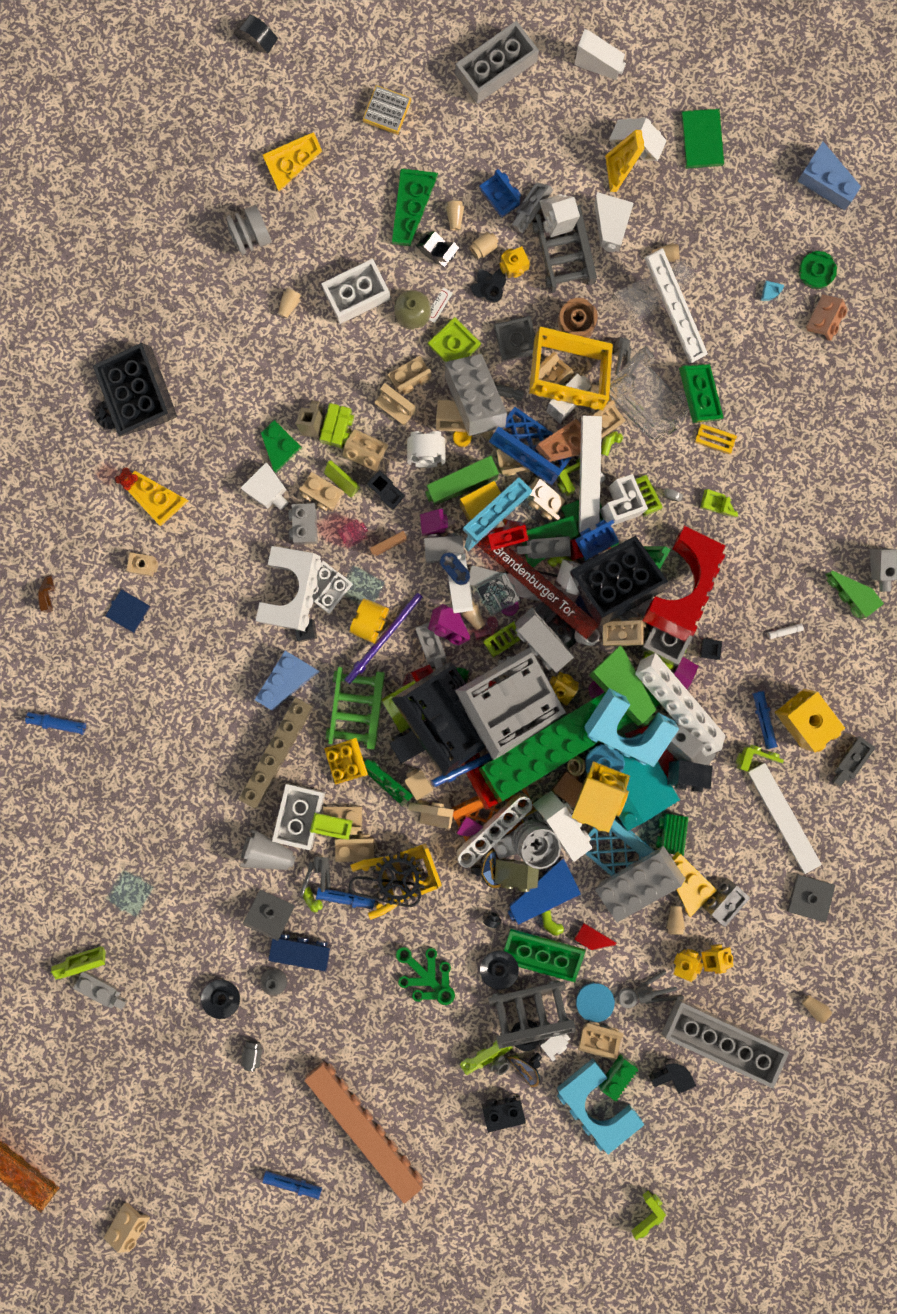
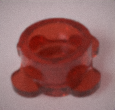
(132, 478)

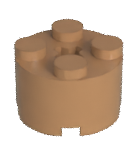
(580, 309)

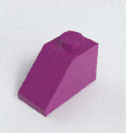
(685, 672)

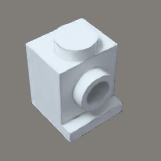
(555, 1045)

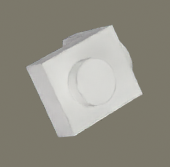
(504, 846)

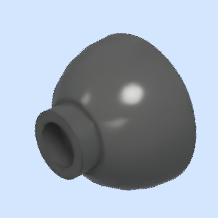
(273, 981)

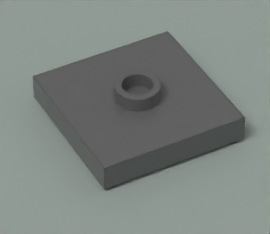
(515, 338)
(811, 898)
(268, 915)

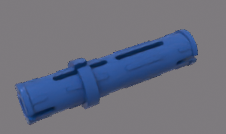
(764, 718)
(47, 721)
(345, 898)
(293, 1185)

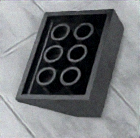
(135, 390)
(618, 580)

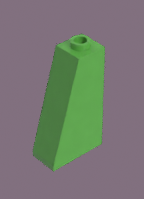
(462, 481)
(619, 675)

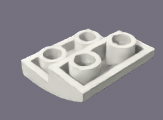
(330, 587)

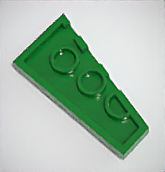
(412, 199)

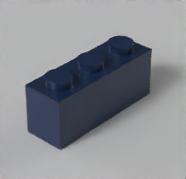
(300, 952)

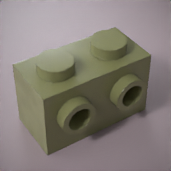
(516, 874)

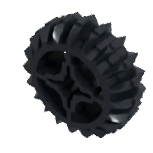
(384, 889)

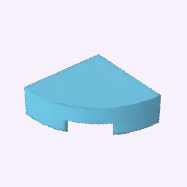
(771, 290)

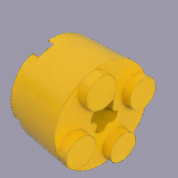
(369, 620)

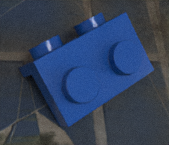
(501, 193)
(597, 540)

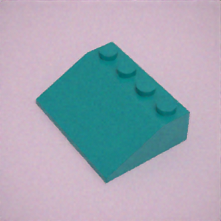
(647, 792)

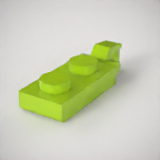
(79, 963)
(483, 1058)

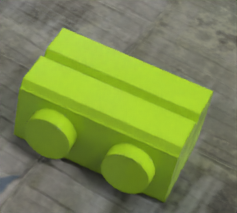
(336, 425)

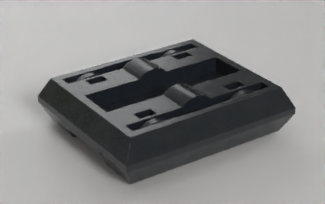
(443, 716)

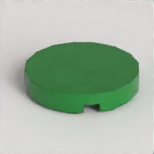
(818, 275)

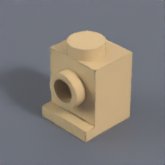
(133, 565)

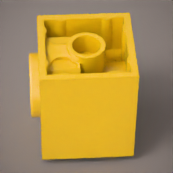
(810, 720)
(601, 797)

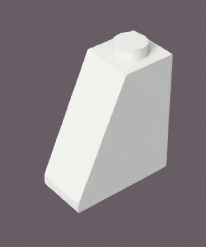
(599, 56)
(612, 220)
(559, 409)
(460, 595)

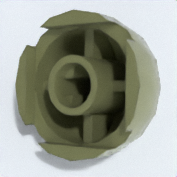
(412, 309)

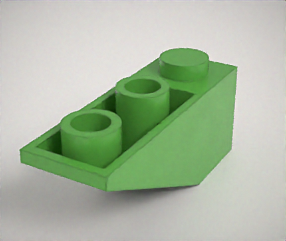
(860, 597)

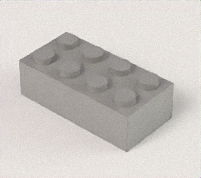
(496, 62)
(475, 394)
(640, 884)

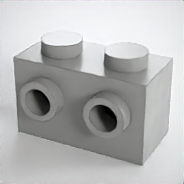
(303, 524)

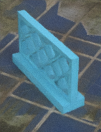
(495, 512)
(628, 837)

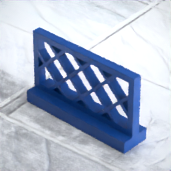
(526, 453)

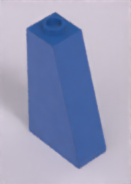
(553, 888)

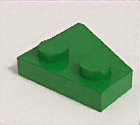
(279, 445)

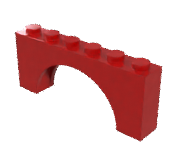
(680, 615)

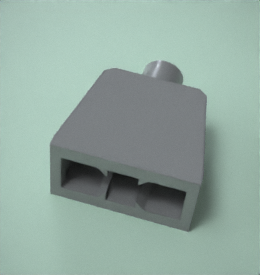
(883, 567)
(684, 745)

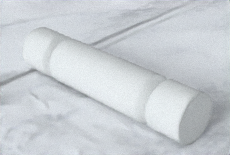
(786, 631)

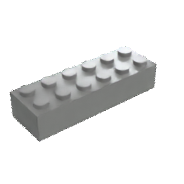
(725, 1043)

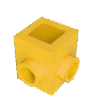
(514, 262)
(564, 687)
(717, 959)
(688, 964)

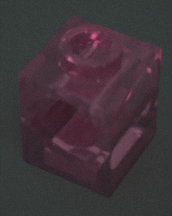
(353, 533)

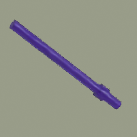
(360, 665)

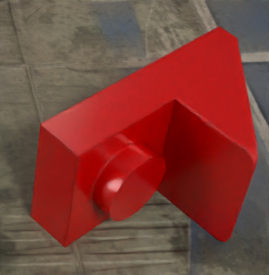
(510, 534)

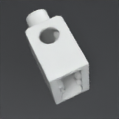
(266, 488)

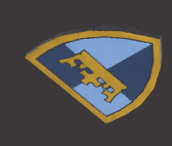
(487, 869)
(528, 1069)

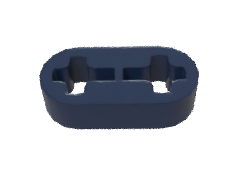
(451, 572)

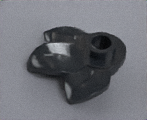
(487, 283)

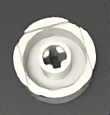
(426, 449)

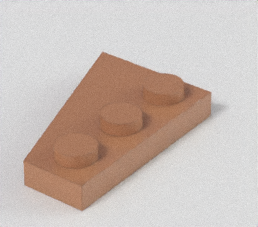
(562, 443)

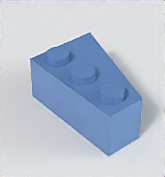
(830, 178)
(285, 680)

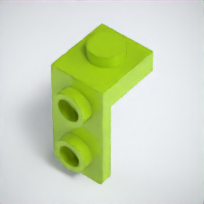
(565, 484)
(744, 759)
(654, 1218)

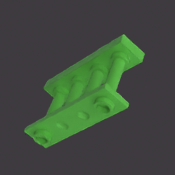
(370, 719)

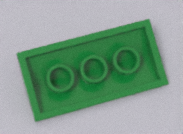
(544, 955)

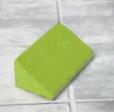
(341, 479)

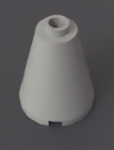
(264, 854)

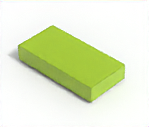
(331, 826)

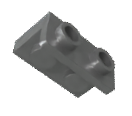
(726, 902)

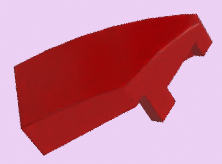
(593, 939)

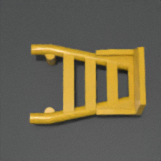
(419, 852)

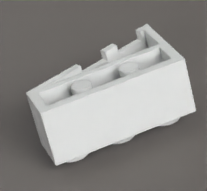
(559, 214)
(567, 829)

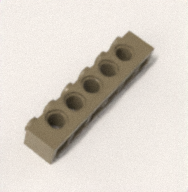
(276, 753)

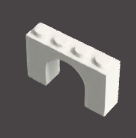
(294, 614)

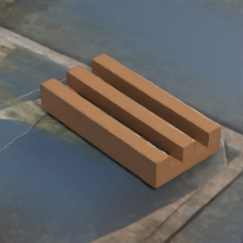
(388, 544)

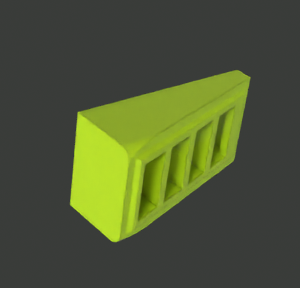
(654, 498)
(490, 648)

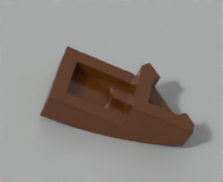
(43, 594)

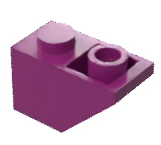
(433, 522)
(448, 625)

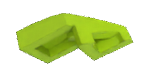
(717, 503)

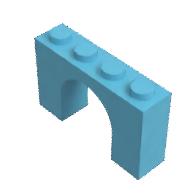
(646, 747)
(608, 1133)

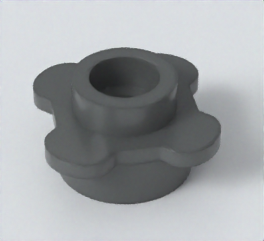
(500, 1065)

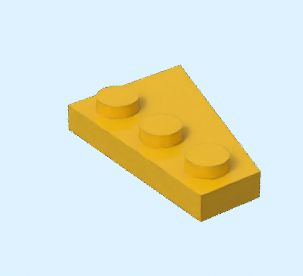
(290, 159)
(622, 159)
(156, 499)
(695, 888)

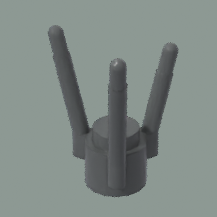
(621, 349)
(322, 867)
(647, 995)

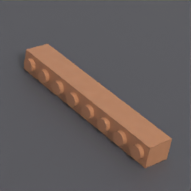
(364, 1132)

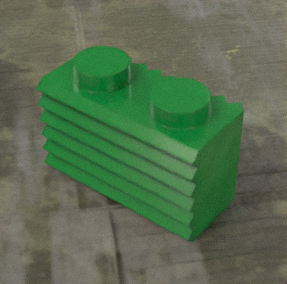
(672, 833)
(618, 1077)

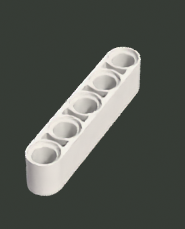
(491, 839)

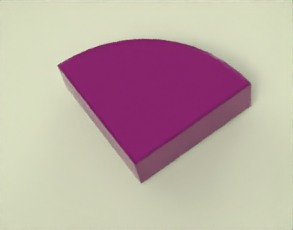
(469, 827)

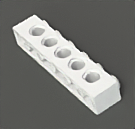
(680, 703)

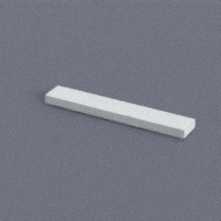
(675, 305)
(590, 472)
(784, 818)

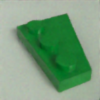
(560, 528)
(387, 783)

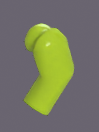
(609, 440)
(313, 905)
(552, 927)

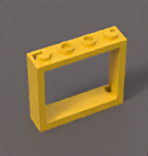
(576, 345)

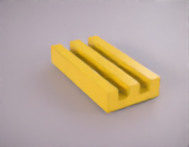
(718, 432)

